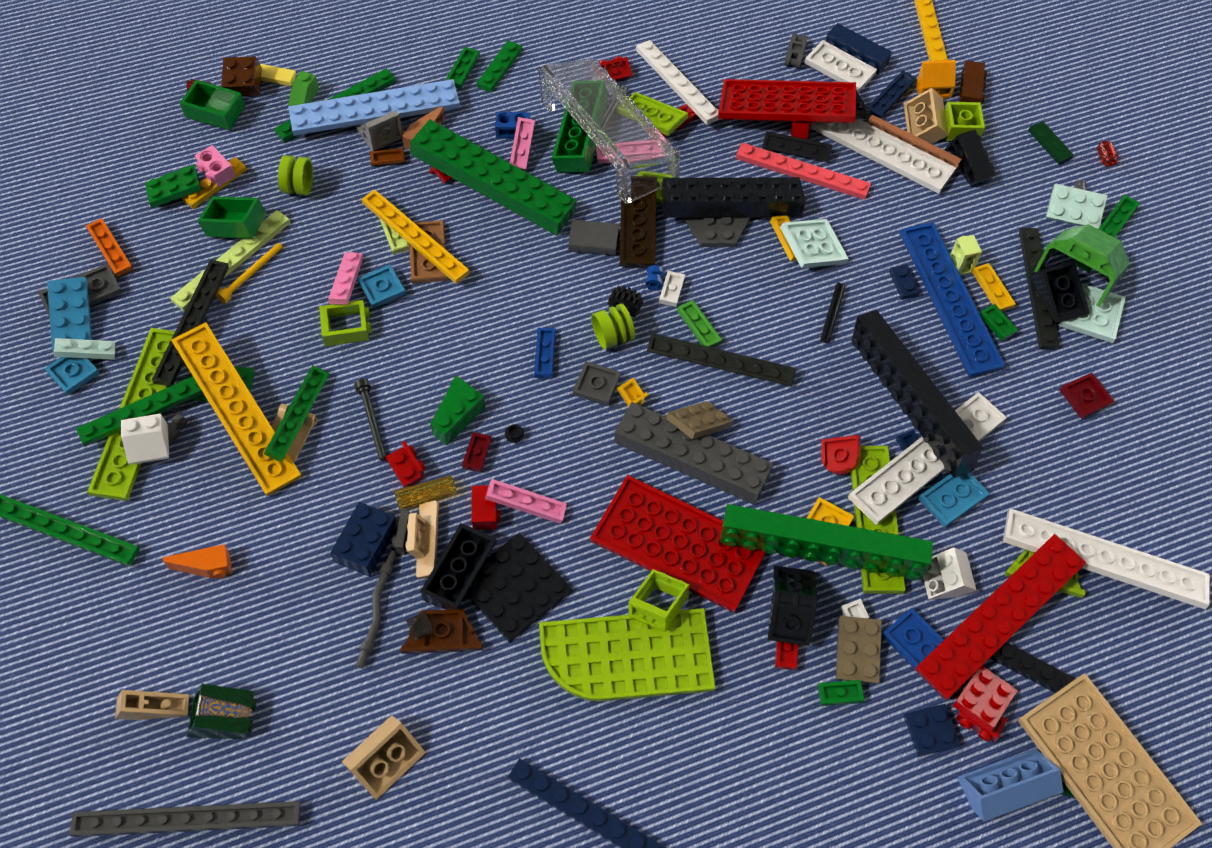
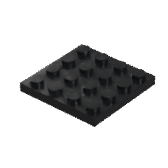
(516, 587)

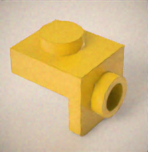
(632, 392)

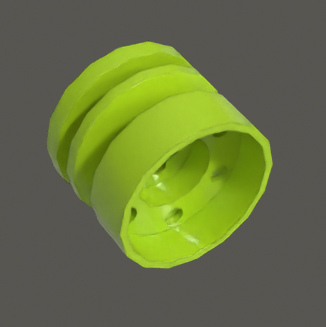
(613, 326)

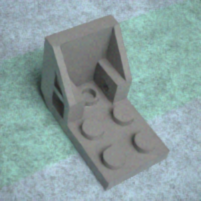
(381, 130)

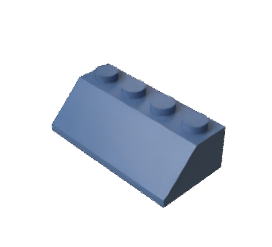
(1011, 784)

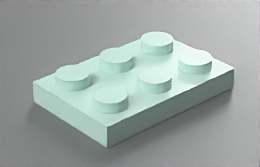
(1076, 206)

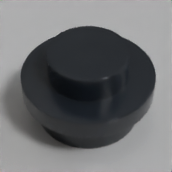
(514, 433)

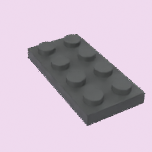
(101, 286)

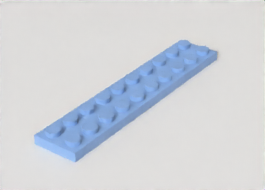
(369, 106)

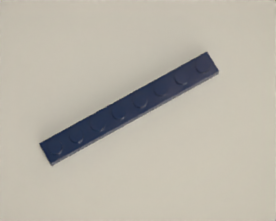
(579, 808)

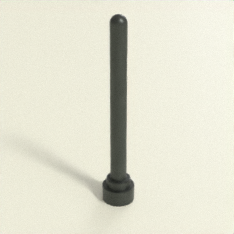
(363, 388)

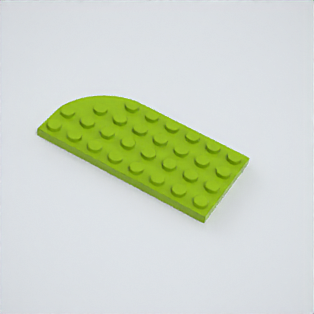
(627, 657)

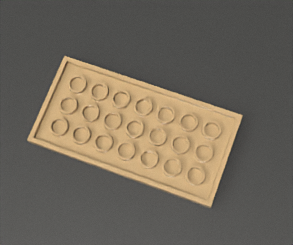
(1108, 769)

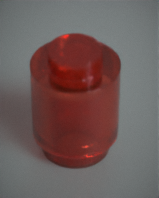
(1107, 153)

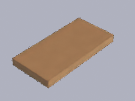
(421, 268)

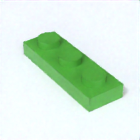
(699, 324)

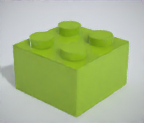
(963, 118)

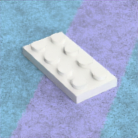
(840, 65)

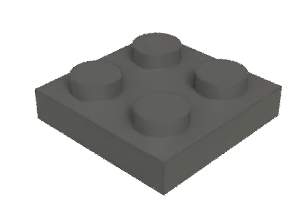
(596, 383)

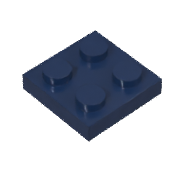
(932, 730)

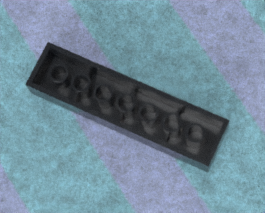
(732, 197)

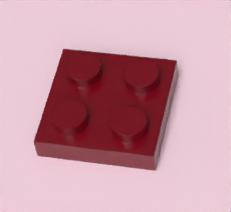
(1086, 395)

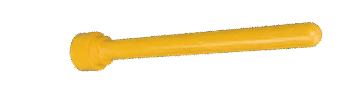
(224, 294)

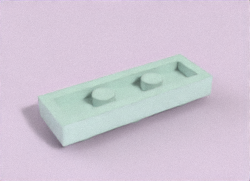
(84, 348)

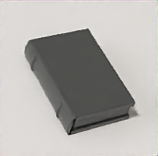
(593, 237)

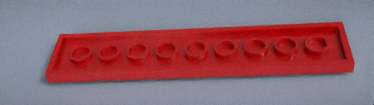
(999, 616)

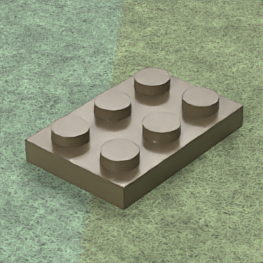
(699, 419)
(858, 649)

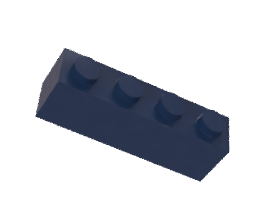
(859, 47)

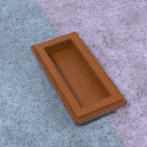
(387, 157)

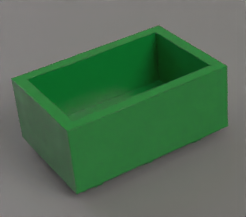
(212, 104)
(232, 217)

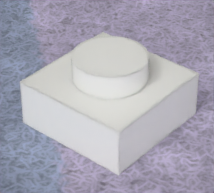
(855, 609)

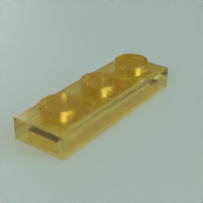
(425, 492)

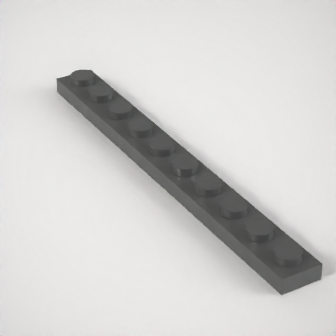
(185, 819)

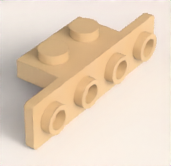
(423, 537)

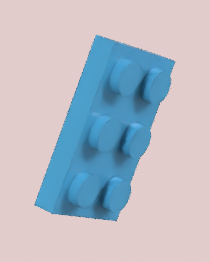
(953, 497)

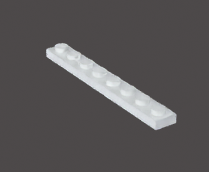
(678, 82)

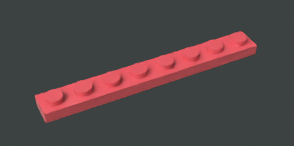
(806, 171)

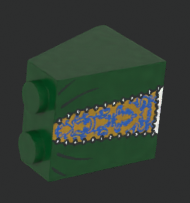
(221, 713)

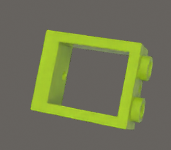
(345, 336)
(651, 614)

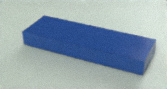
(545, 353)

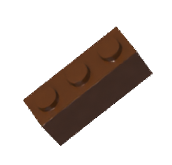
(972, 82)

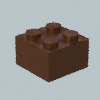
(242, 75)

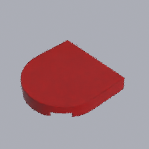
(841, 454)

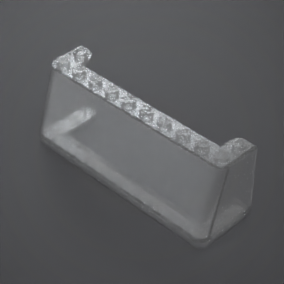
(613, 124)

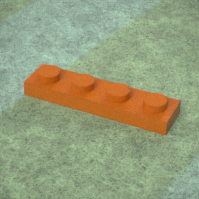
(109, 247)

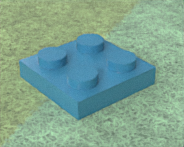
(381, 286)
(71, 373)

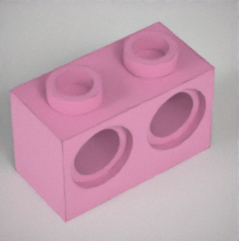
(214, 165)

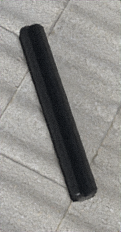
(832, 312)

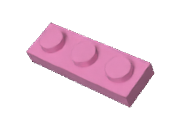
(522, 143)

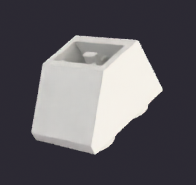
(949, 575)

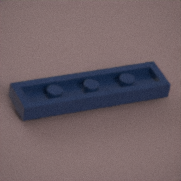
(891, 94)

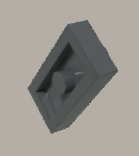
(400, 539)

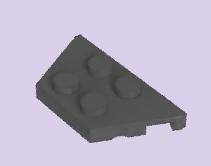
(717, 230)

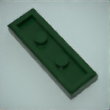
(1051, 142)

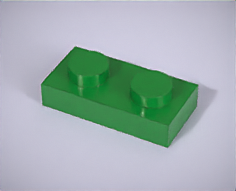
(998, 322)
(840, 692)

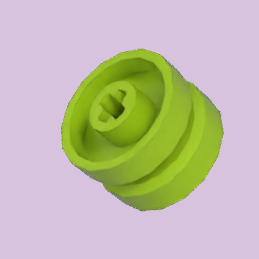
(295, 175)

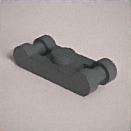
(796, 49)

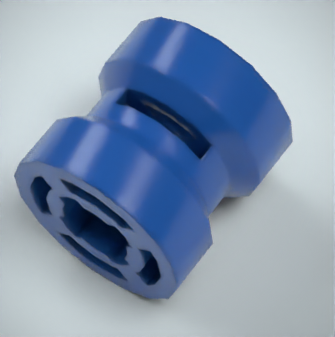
(654, 277)

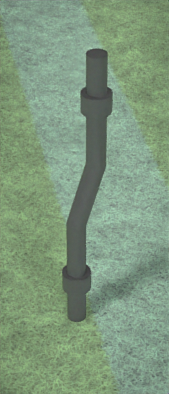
(367, 646)

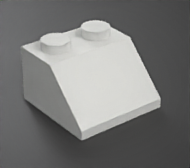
(145, 439)

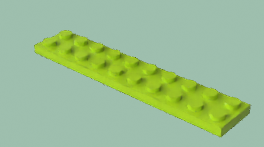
(113, 474)

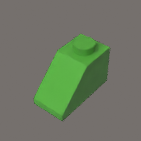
(303, 89)

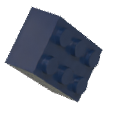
(364, 539)

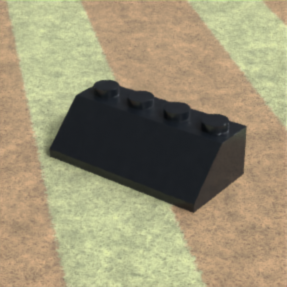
(457, 568)

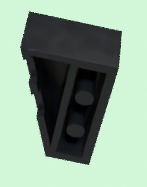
(975, 161)

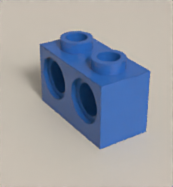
(506, 123)

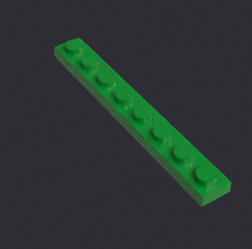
(372, 84)
(150, 405)
(67, 531)

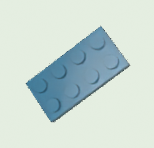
(69, 309)

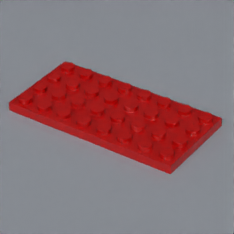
(788, 100)
(676, 540)

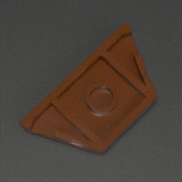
(450, 634)

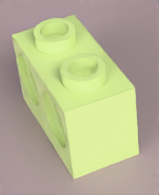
(965, 254)

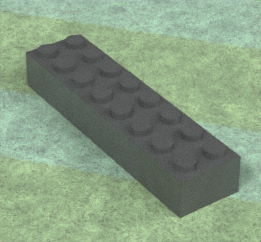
(700, 458)

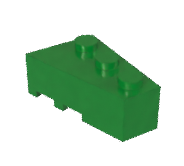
(456, 410)

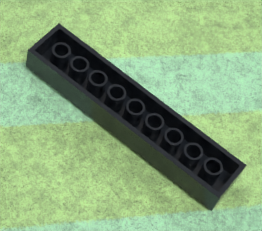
(916, 394)

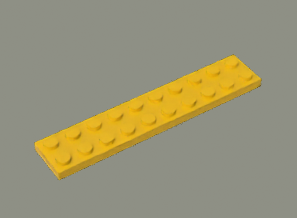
(234, 407)

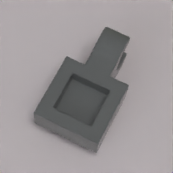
(173, 428)

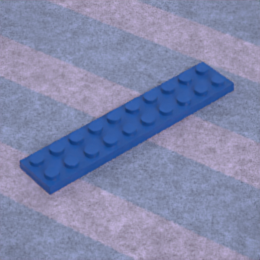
(952, 300)

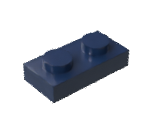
(904, 282)

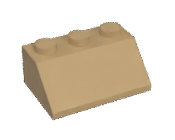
(926, 116)
(384, 757)

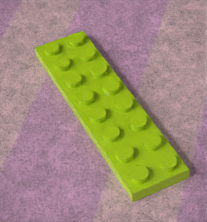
(871, 461)

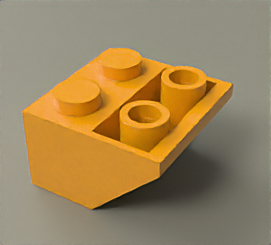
(937, 75)

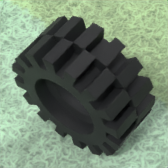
(627, 297)

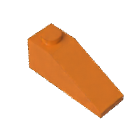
(206, 562)

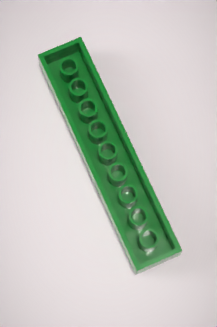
(493, 177)
(826, 542)

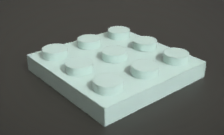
(814, 243)
(1101, 321)

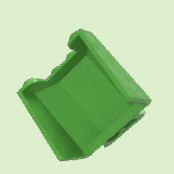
(1092, 249)

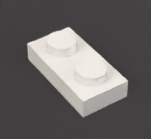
(672, 288)

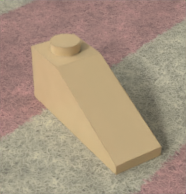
(150, 705)

